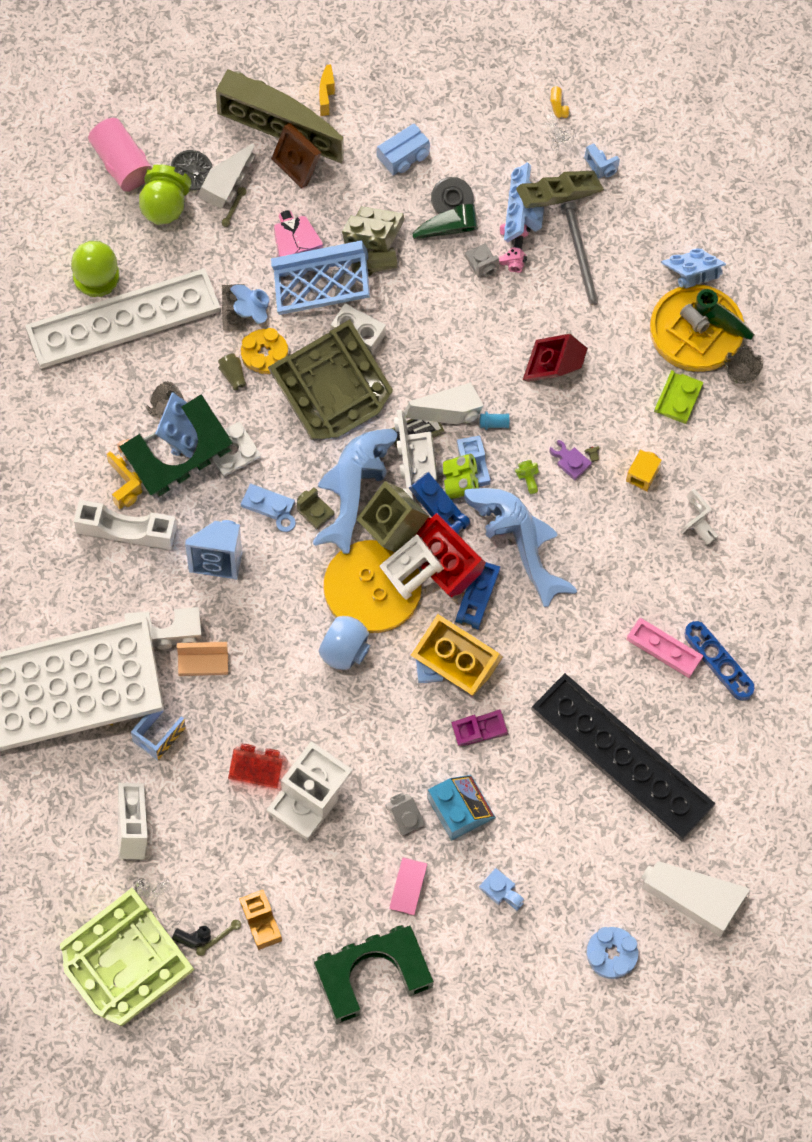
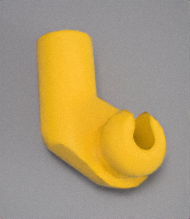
(556, 101)

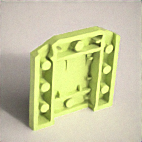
(133, 955)

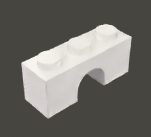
(184, 629)

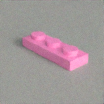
(664, 647)

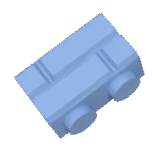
(403, 149)

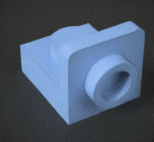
(598, 162)

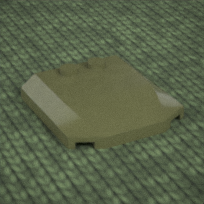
(332, 383)

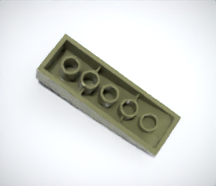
(269, 110)

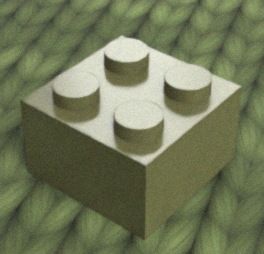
(392, 517)

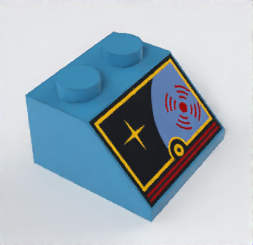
(459, 805)

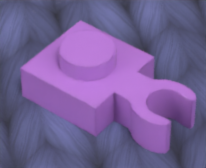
(572, 461)

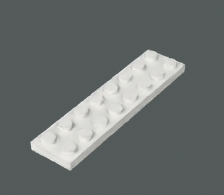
(122, 318)

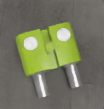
(459, 475)

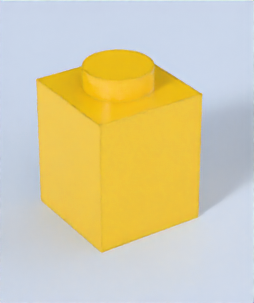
(643, 469)

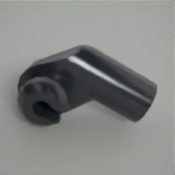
(193, 939)

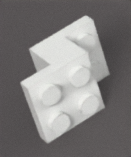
(309, 791)

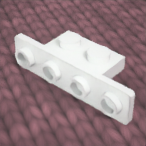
(416, 452)

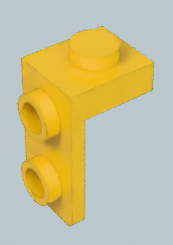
(128, 492)

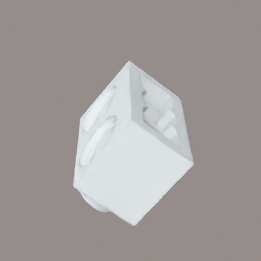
(364, 325)

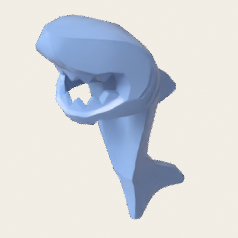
(356, 462)
(528, 533)

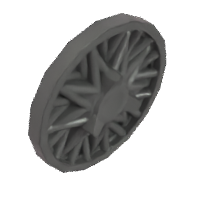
(194, 164)
(451, 193)

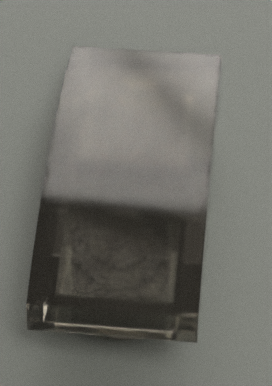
(230, 318)

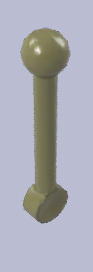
(241, 192)
(235, 925)

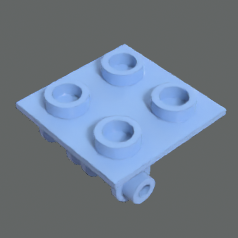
(695, 267)
(177, 428)

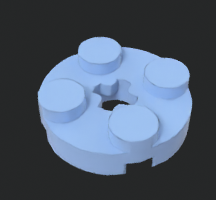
(618, 966)

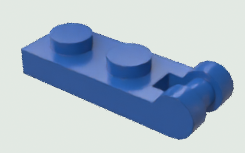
(437, 501)
(478, 596)

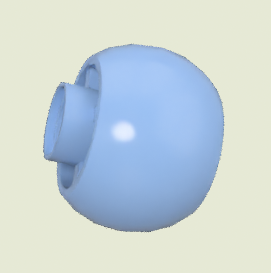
(344, 643)

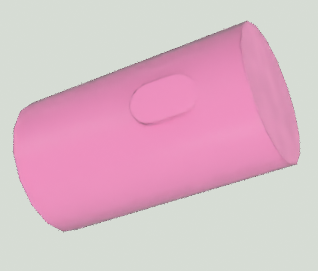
(119, 153)

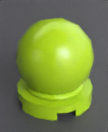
(163, 194)
(95, 268)

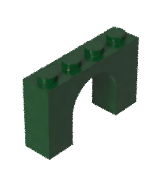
(211, 442)
(398, 947)

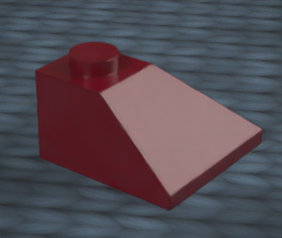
(555, 357)

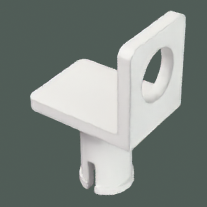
(699, 523)

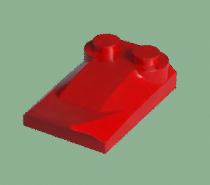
(459, 560)

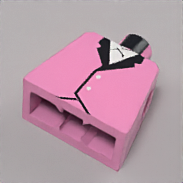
(295, 235)

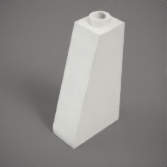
(696, 895)

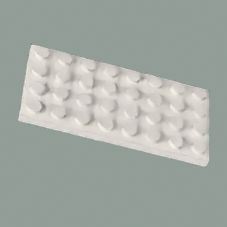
(77, 683)

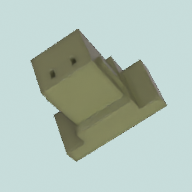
(592, 452)

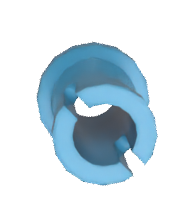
(494, 420)

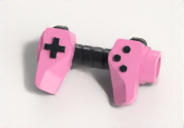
(515, 256)

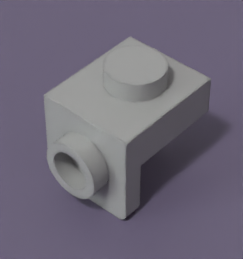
(404, 813)

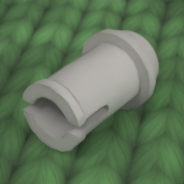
(698, 322)

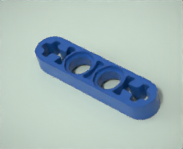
(721, 659)

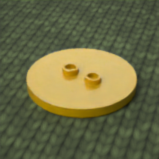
(680, 343)
(362, 590)

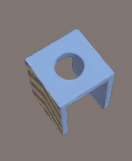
(158, 750)

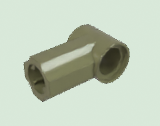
(378, 261)

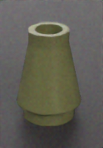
(232, 370)

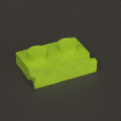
(678, 397)

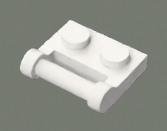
(406, 561)

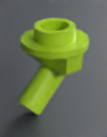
(528, 470)

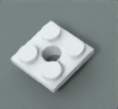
(246, 452)

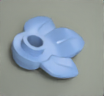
(250, 303)

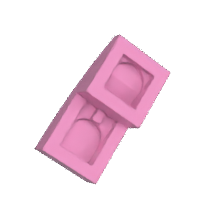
(408, 886)

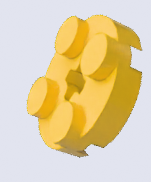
(265, 338)

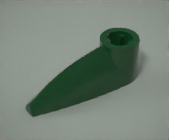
(454, 221)
(719, 315)

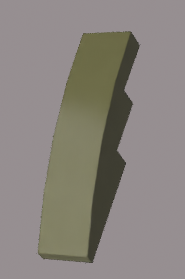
(561, 189)

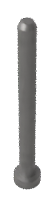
(569, 209)

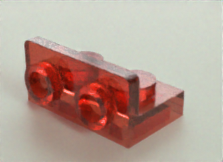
(256, 766)

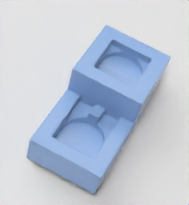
(474, 446)

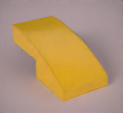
(327, 87)

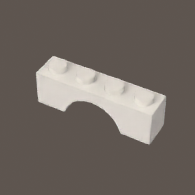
(99, 521)

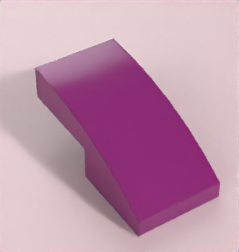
(480, 728)

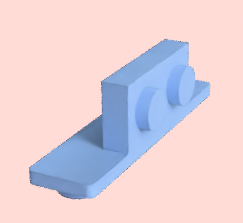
(516, 212)

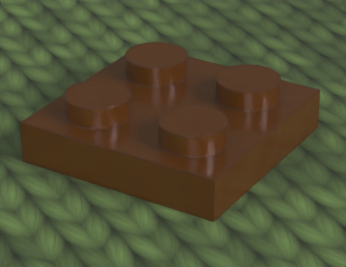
(296, 155)

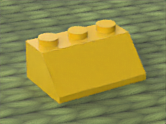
(456, 655)

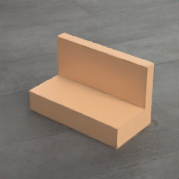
(202, 658)

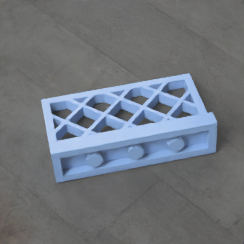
(322, 259)

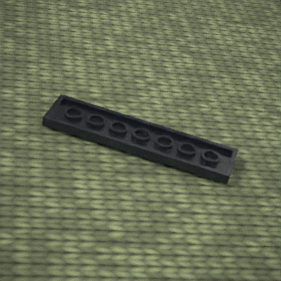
(623, 757)

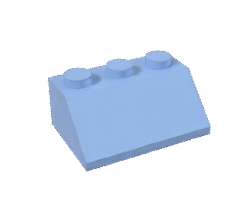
(215, 550)

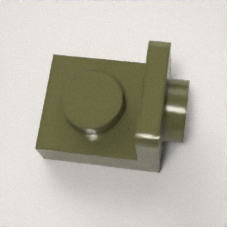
(314, 508)

